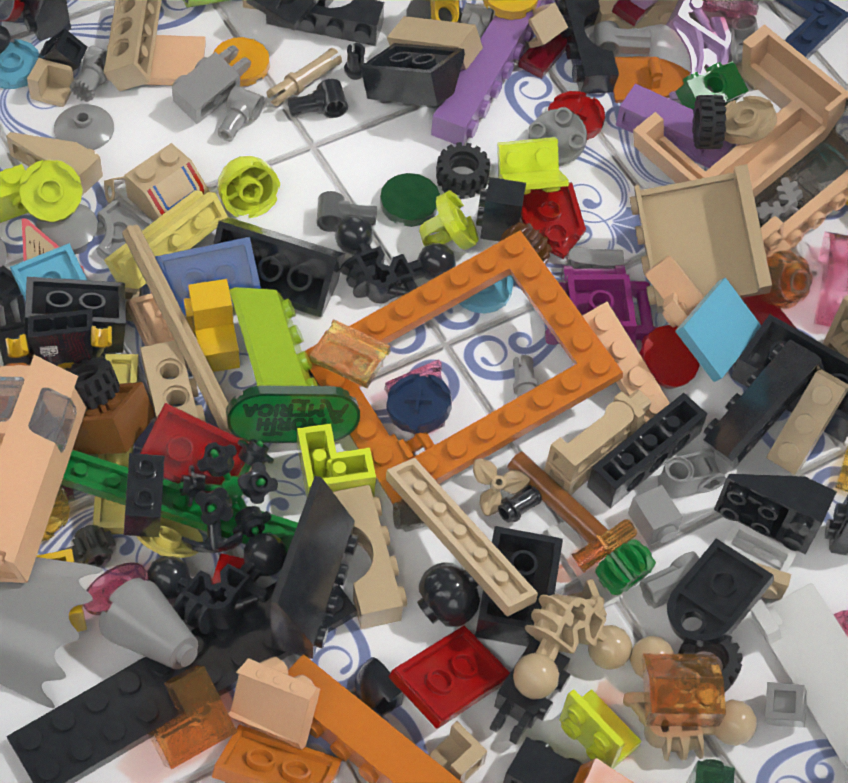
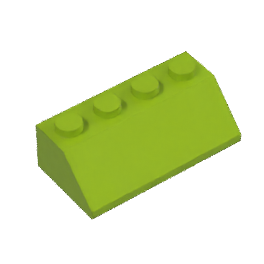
(272, 338)

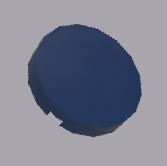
(419, 403)

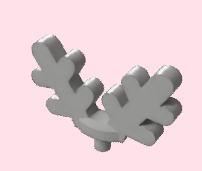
(788, 194)

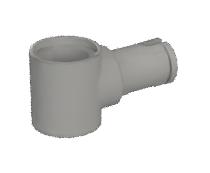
(241, 107)

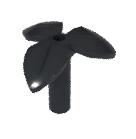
(214, 541)

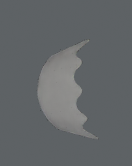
(38, 623)

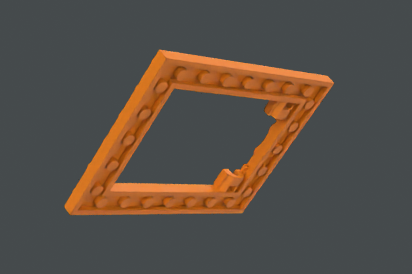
(592, 368)

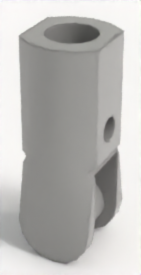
(598, 258)

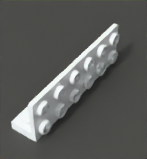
(813, 655)

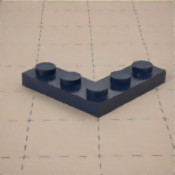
(821, 23)

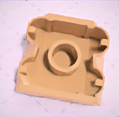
(274, 701)

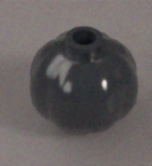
(448, 594)

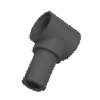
(334, 208)

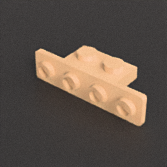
(676, 289)

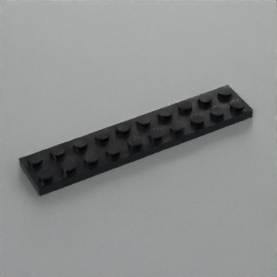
(135, 701)

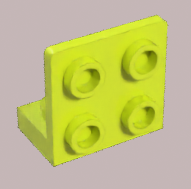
(531, 162)
(597, 728)

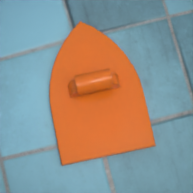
(649, 72)

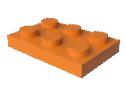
(264, 759)

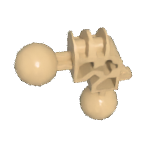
(561, 627)
(735, 729)

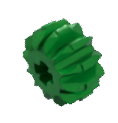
(625, 567)

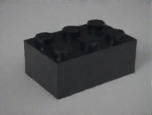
(538, 562)

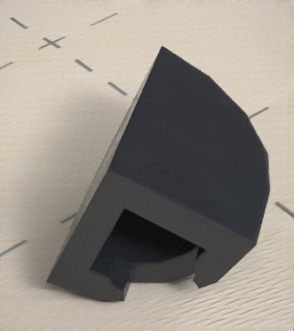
(376, 688)

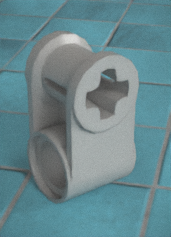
(741, 30)
(695, 472)

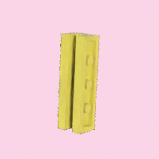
(172, 232)

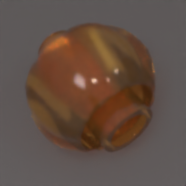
(789, 279)

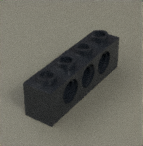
(646, 450)

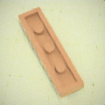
(619, 345)

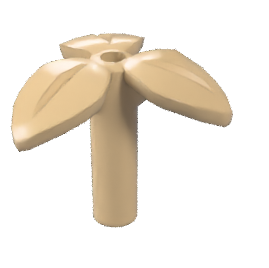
(486, 474)

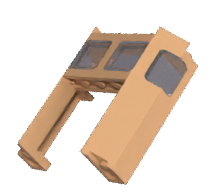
(36, 440)

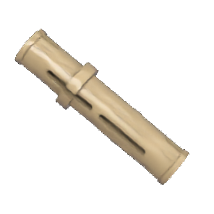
(295, 82)

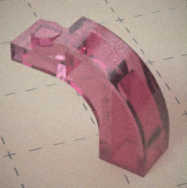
(834, 277)

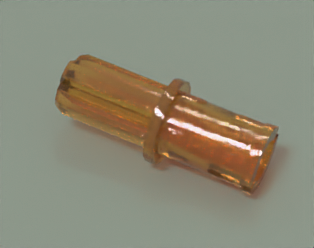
(604, 544)

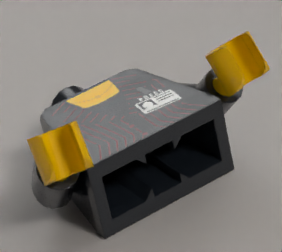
(61, 338)

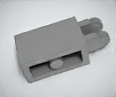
(208, 83)

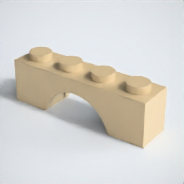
(377, 592)

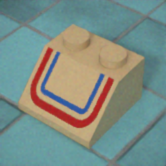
(163, 181)

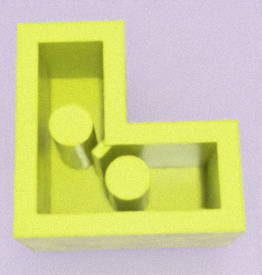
(337, 469)

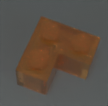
(201, 719)

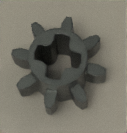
(93, 546)

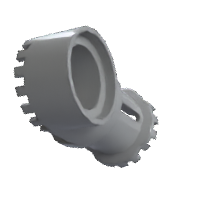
(91, 75)

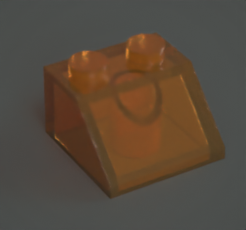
(683, 690)

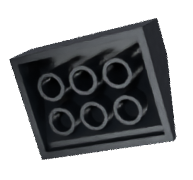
(312, 573)

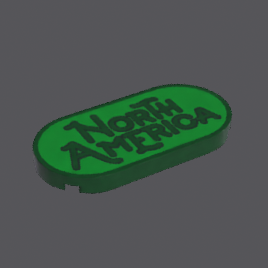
(276, 412)

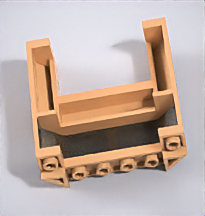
(804, 145)

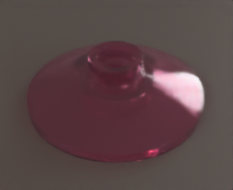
(109, 582)

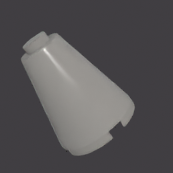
(148, 625)

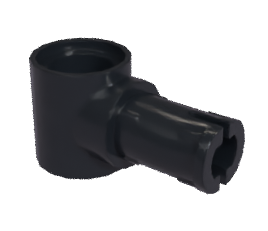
(326, 99)

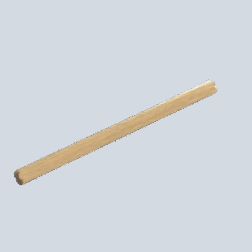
(177, 324)

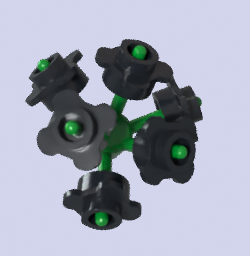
(252, 484)

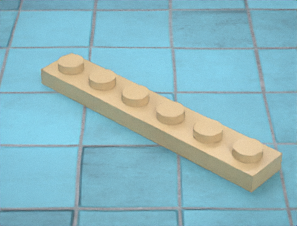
(461, 537)

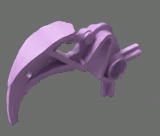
(703, 45)

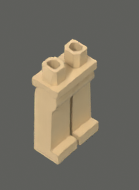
(572, 461)

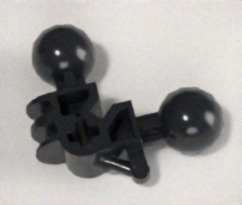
(370, 275)
(223, 603)

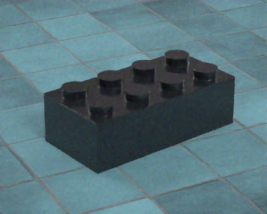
(765, 340)

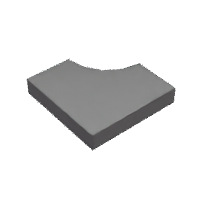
(115, 219)

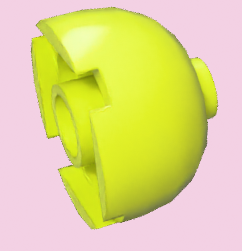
(248, 186)

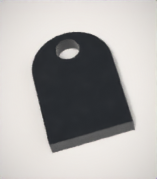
(718, 592)

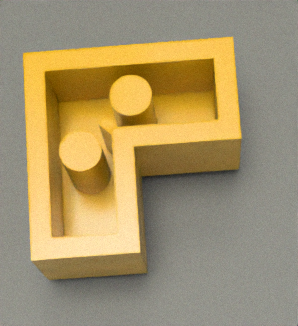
(211, 320)

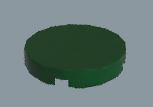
(409, 199)

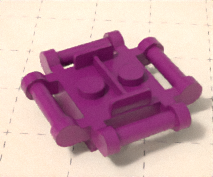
(599, 285)

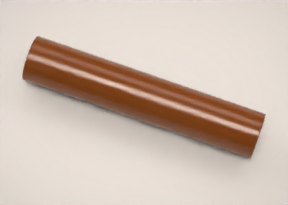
(558, 498)

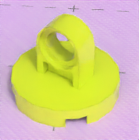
(50, 190)
(449, 224)

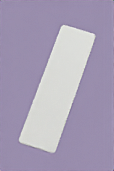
(572, 544)

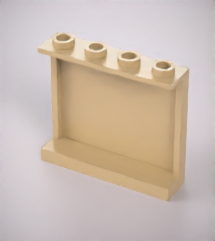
(707, 230)

